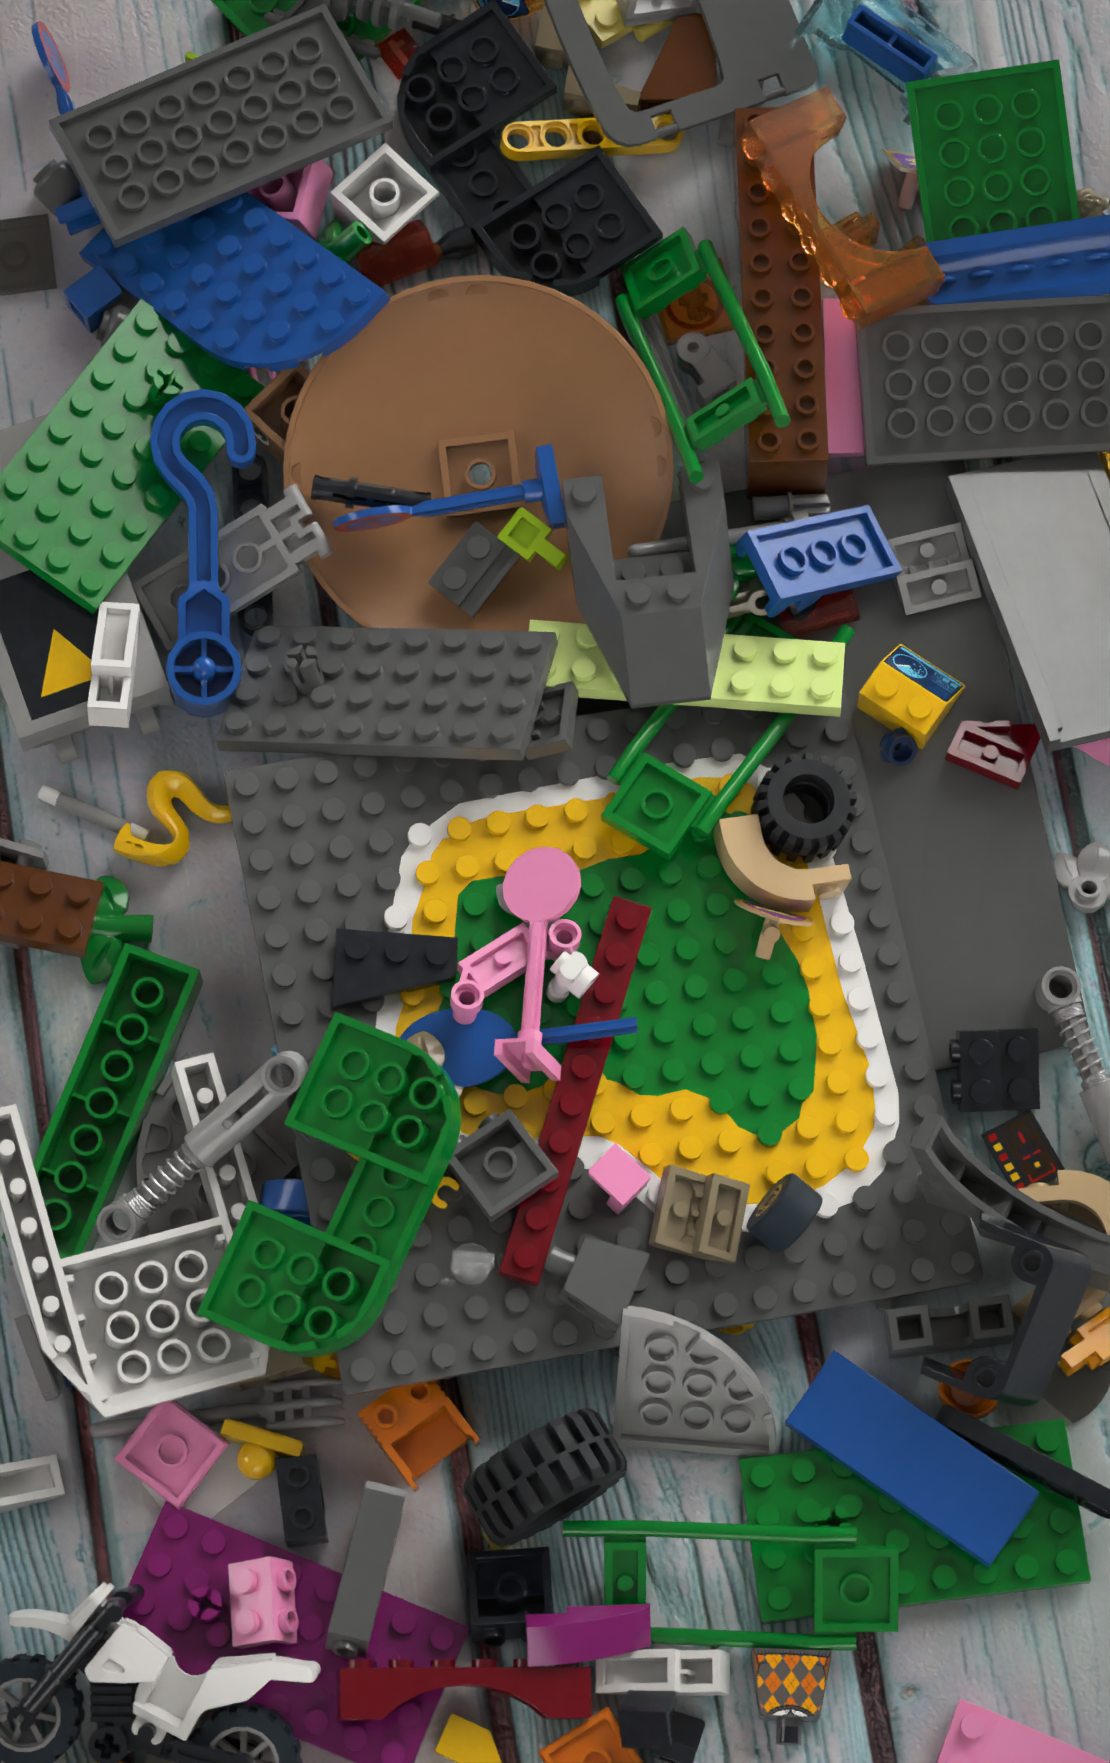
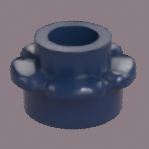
(903, 752)

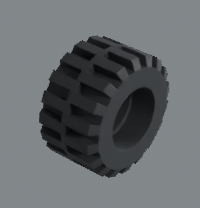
(821, 783)

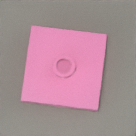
(172, 1451)

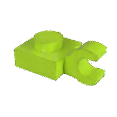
(529, 537)

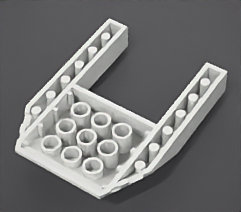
(127, 1312)

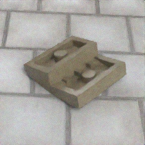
(699, 1214)

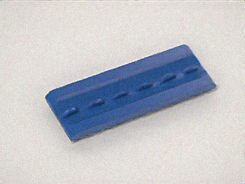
(1025, 263)

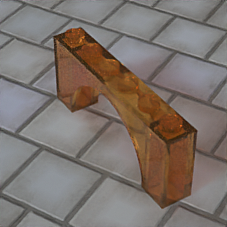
(864, 279)

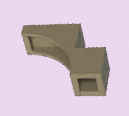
(551, 55)

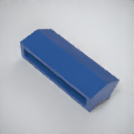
(888, 46)

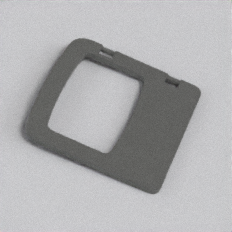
(750, 44)

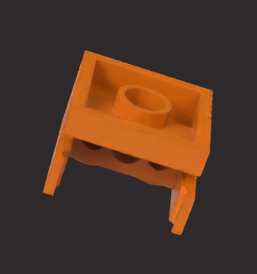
(416, 1428)

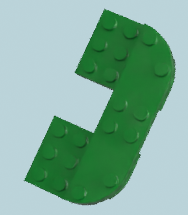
(325, 1289)

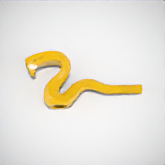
(159, 793)

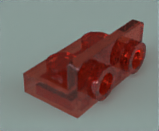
(401, 256)

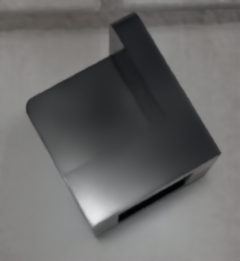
(646, 1720)
(686, 1736)

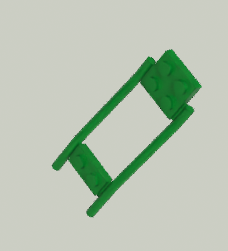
(653, 283)
(663, 805)
(851, 1582)

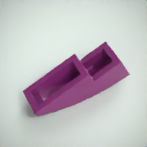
(586, 1633)

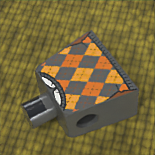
(790, 1688)

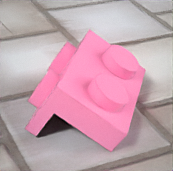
(263, 1602)

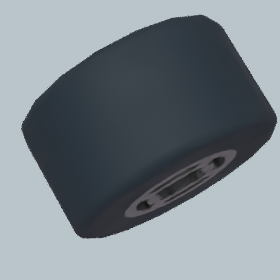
(784, 1213)

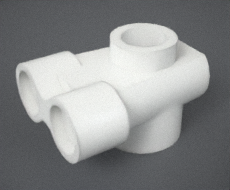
(571, 975)

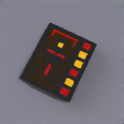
(1023, 1151)

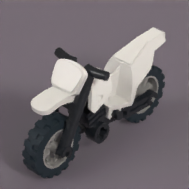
(140, 1693)

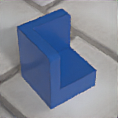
(91, 296)

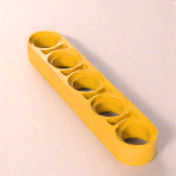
(574, 144)

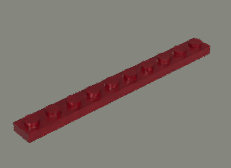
(576, 1091)

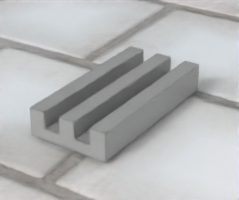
(37, 1358)

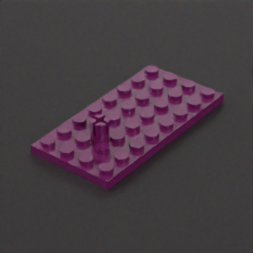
(190, 1611)

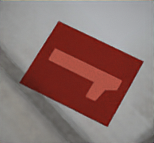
(397, 51)

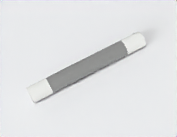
(90, 812)

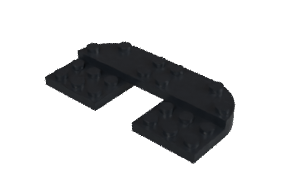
(550, 233)

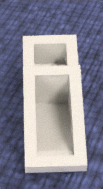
(113, 665)
(29, 1482)
(665, 1670)

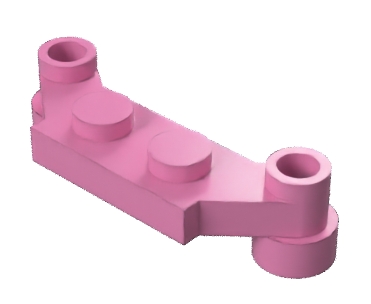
(502, 963)

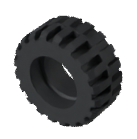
(544, 1477)

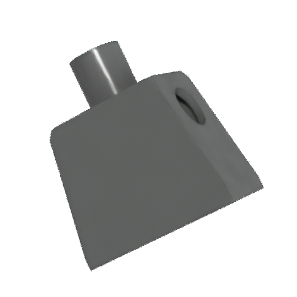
(598, 1279)

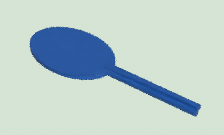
(471, 1046)

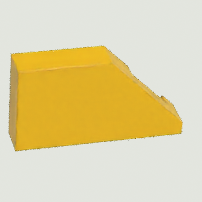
(467, 1742)

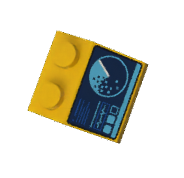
(909, 694)

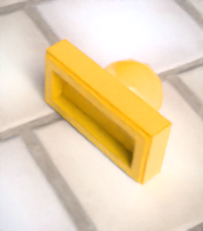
(259, 1448)

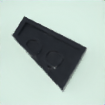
(389, 963)

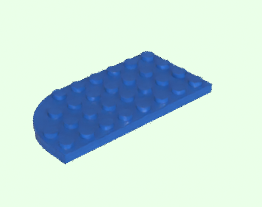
(243, 285)

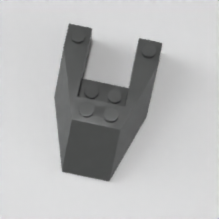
(655, 614)

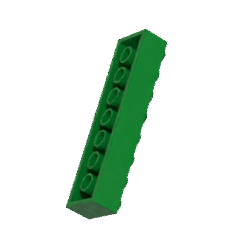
(111, 1092)

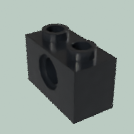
(301, 1500)

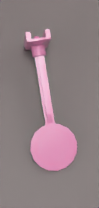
(538, 891)

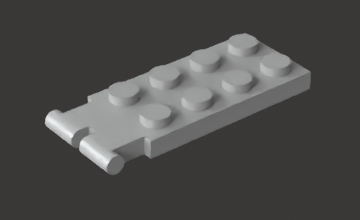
(253, 560)

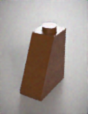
(683, 65)

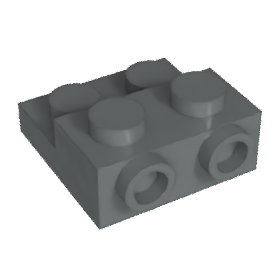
(500, 1165)

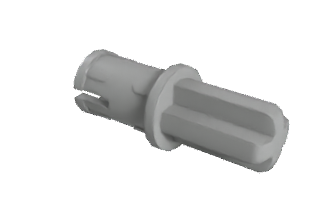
(778, 506)

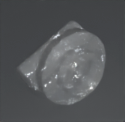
(471, 1263)

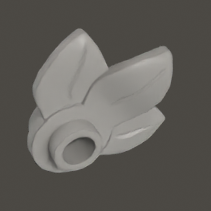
(1086, 872)

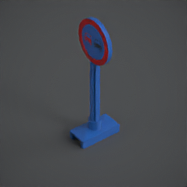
(78, 214)
(543, 489)

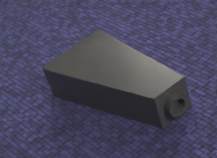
(365, 1570)

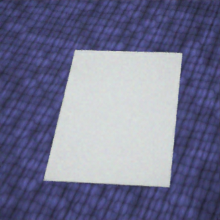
(219, 1486)

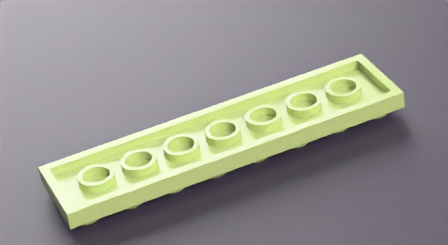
(749, 676)

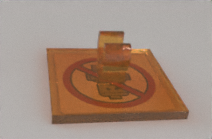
(695, 312)

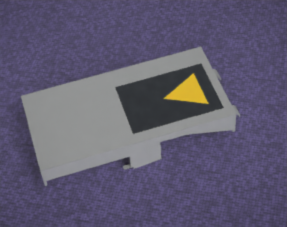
(51, 644)

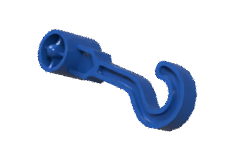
(203, 663)

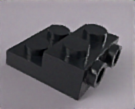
(995, 1069)
(505, 1589)

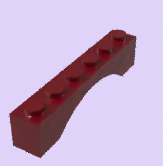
(549, 1691)

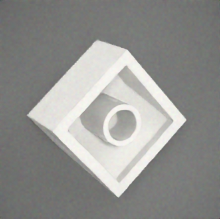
(382, 195)

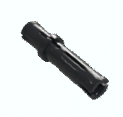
(362, 494)

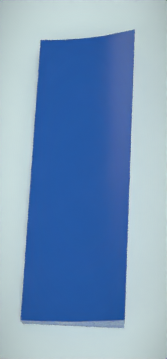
(912, 1459)

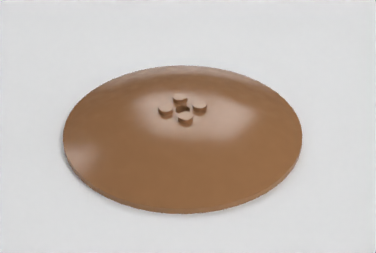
(464, 381)

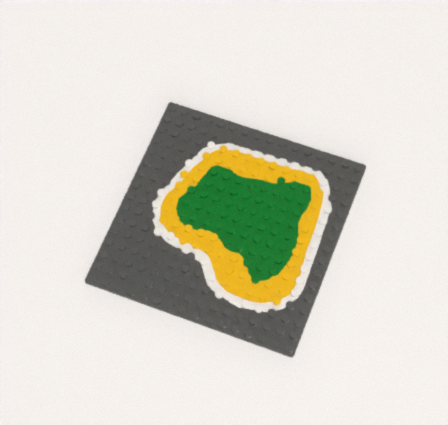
(735, 1056)

